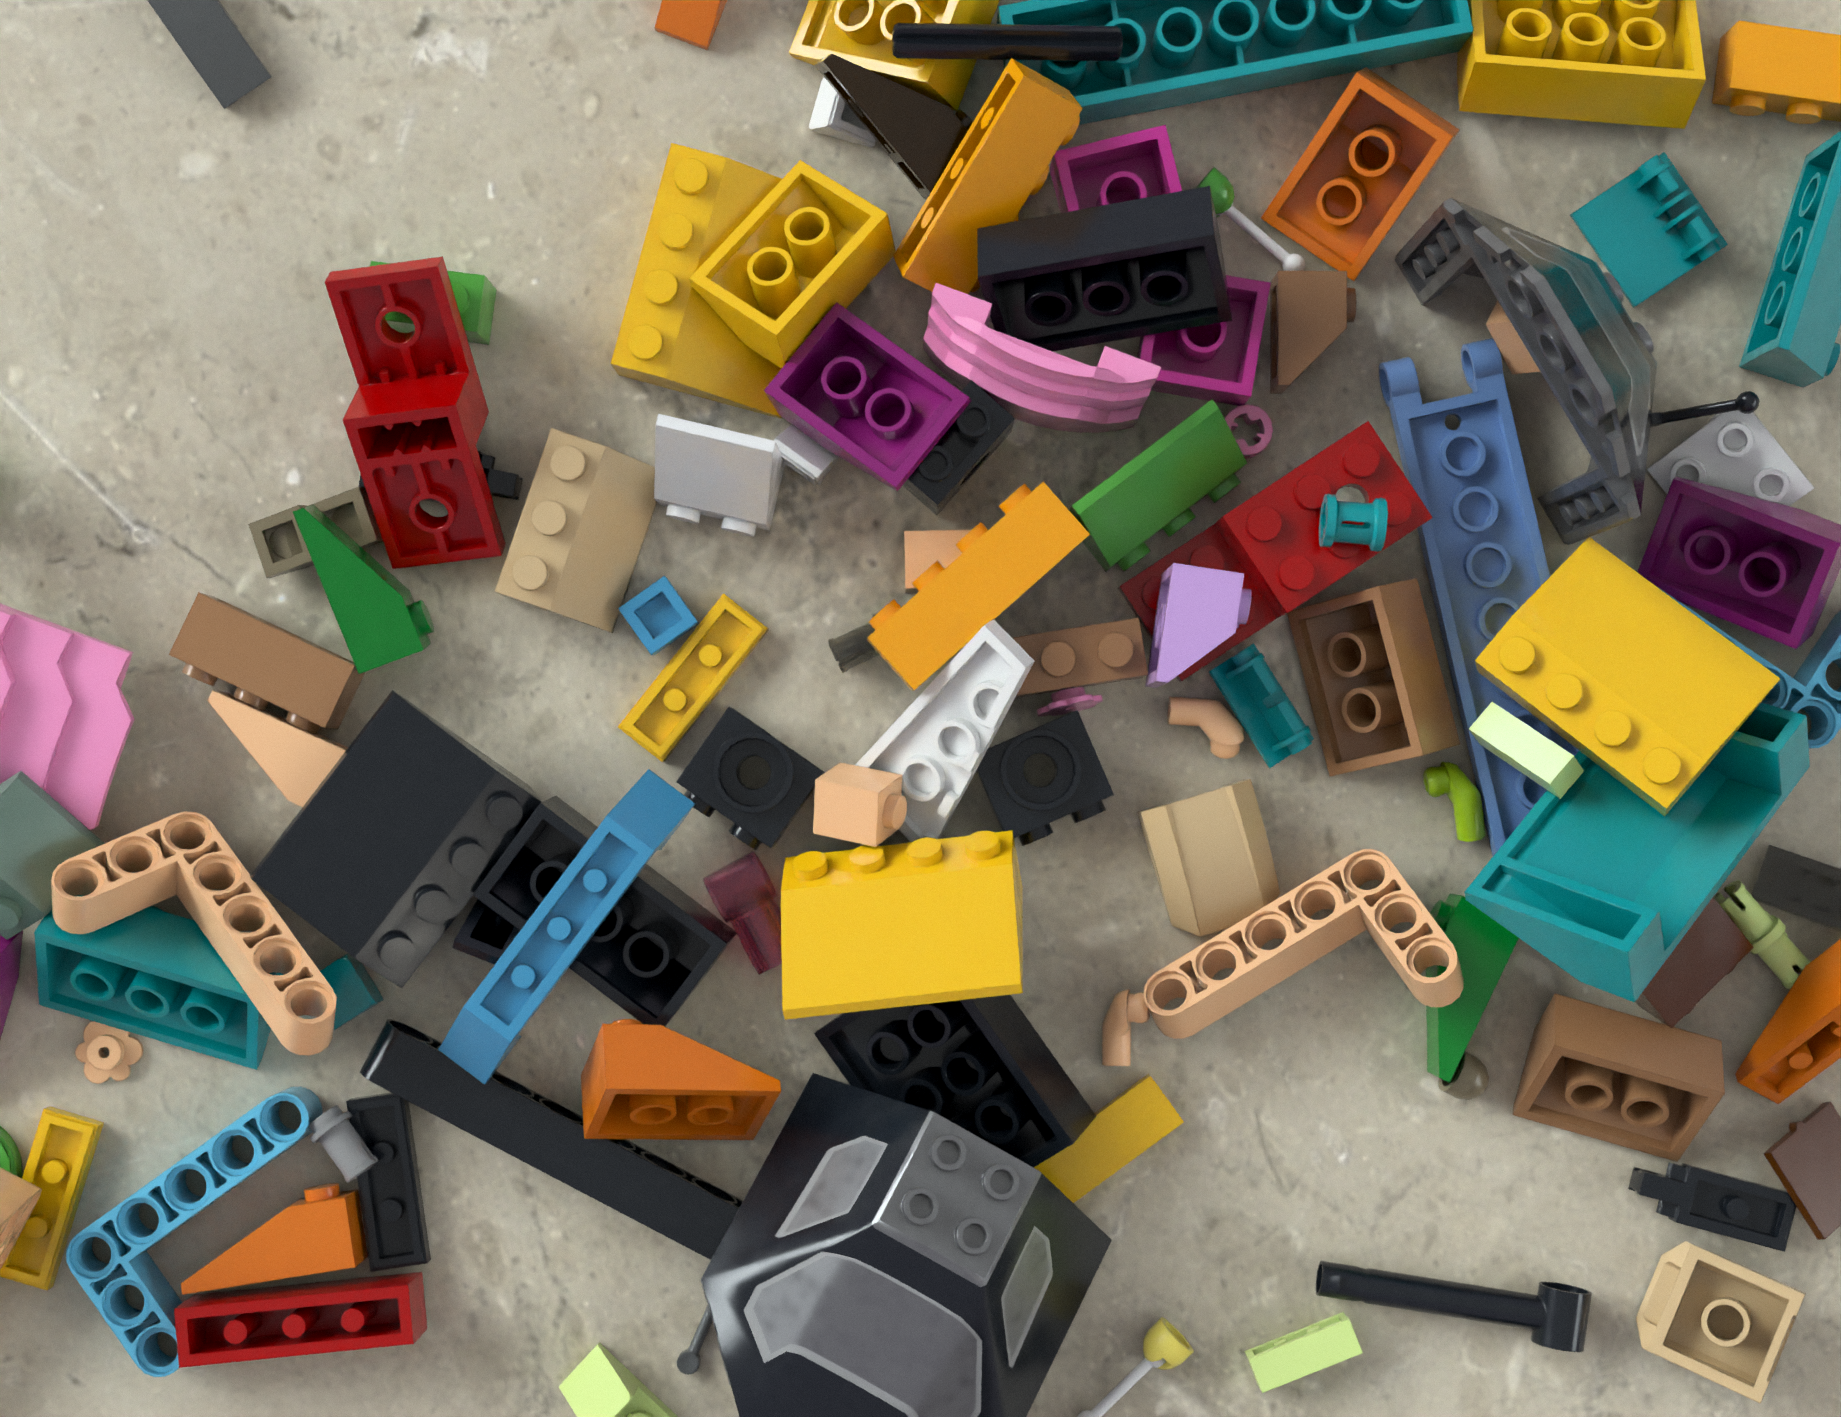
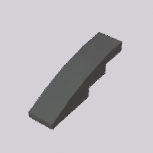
(213, 46)

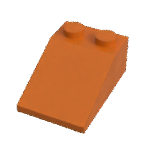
(1359, 172)
(669, 1087)

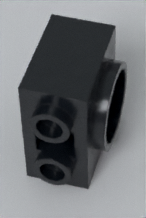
(960, 450)
(716, 784)
(1074, 790)

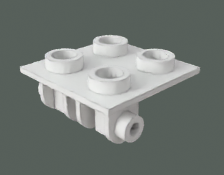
(1736, 456)

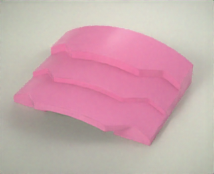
(1031, 380)
(61, 711)

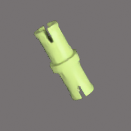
(1764, 933)

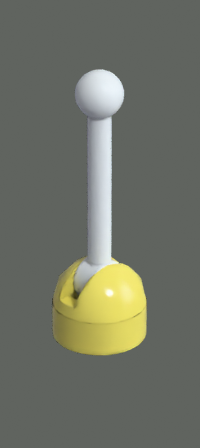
(1162, 1348)

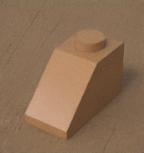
(1305, 319)

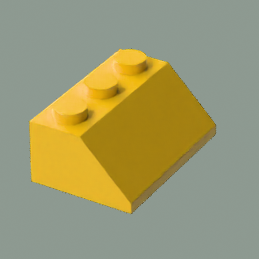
(794, 261)

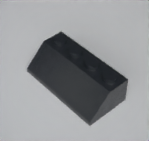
(1106, 271)
(650, 944)

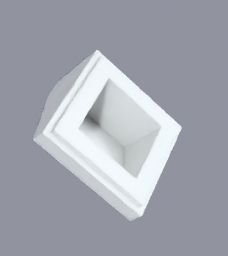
(836, 119)
(805, 455)

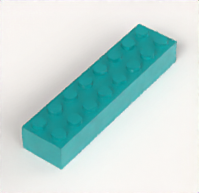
(1233, 47)

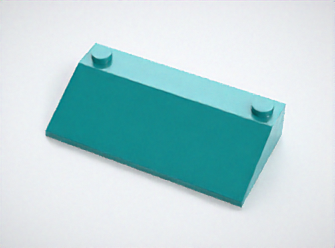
(1617, 884)

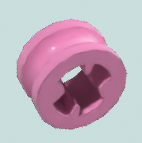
(1251, 415)

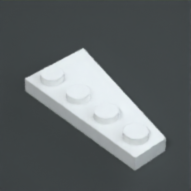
(950, 729)

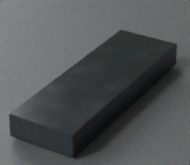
(392, 1186)

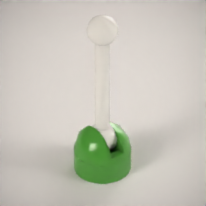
(1223, 198)

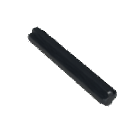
(1007, 42)

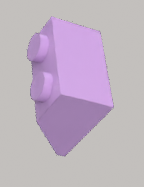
(1193, 616)

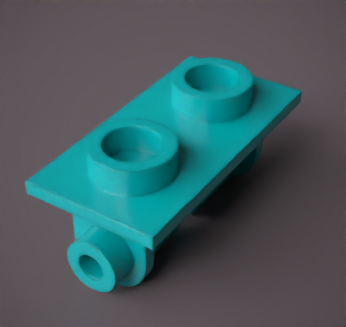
(1261, 706)

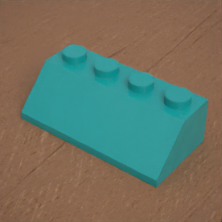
(1802, 294)
(153, 980)

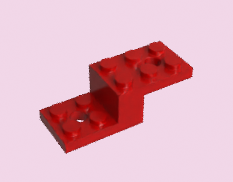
(416, 412)
(1277, 536)

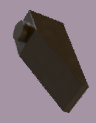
(908, 125)

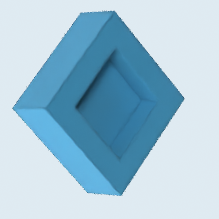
(658, 615)

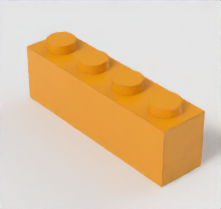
(1779, 72)
(988, 177)
(977, 585)

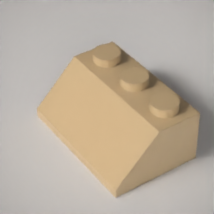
(580, 531)

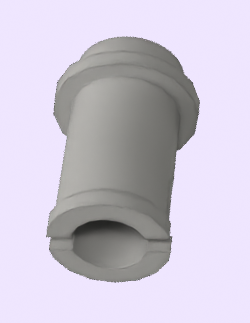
(342, 1143)

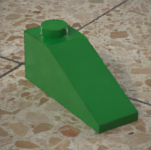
(367, 600)
(1483, 954)

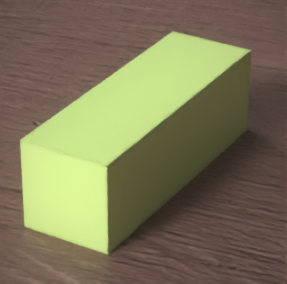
(1526, 750)
(1303, 1352)

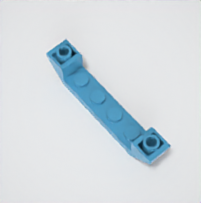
(563, 925)

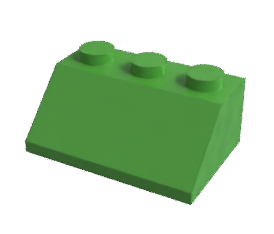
(1160, 488)

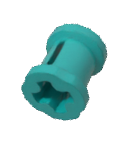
(1370, 533)

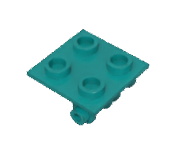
(1648, 229)

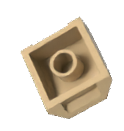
(1211, 858)
(1717, 1318)

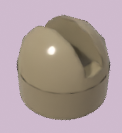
(1468, 1080)

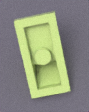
(608, 1389)

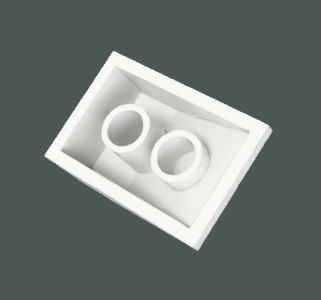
(716, 475)

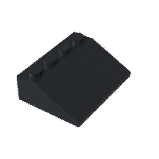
(396, 839)
(969, 1064)

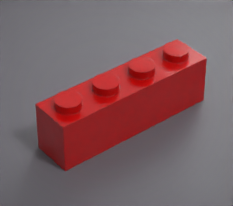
(300, 1319)

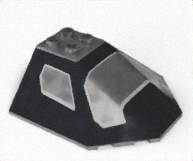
(1578, 339)
(894, 1268)

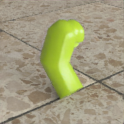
(1464, 796)

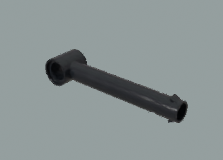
(1554, 1315)

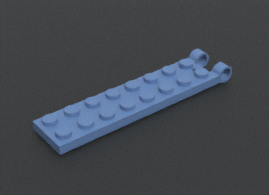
(1477, 548)

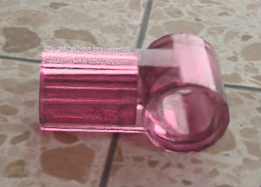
(747, 900)

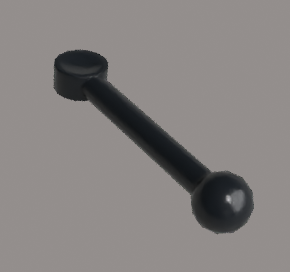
(1746, 403)

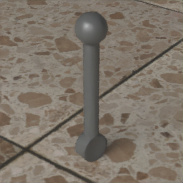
(689, 1359)

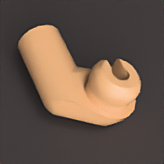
(1213, 718)
(1117, 1027)

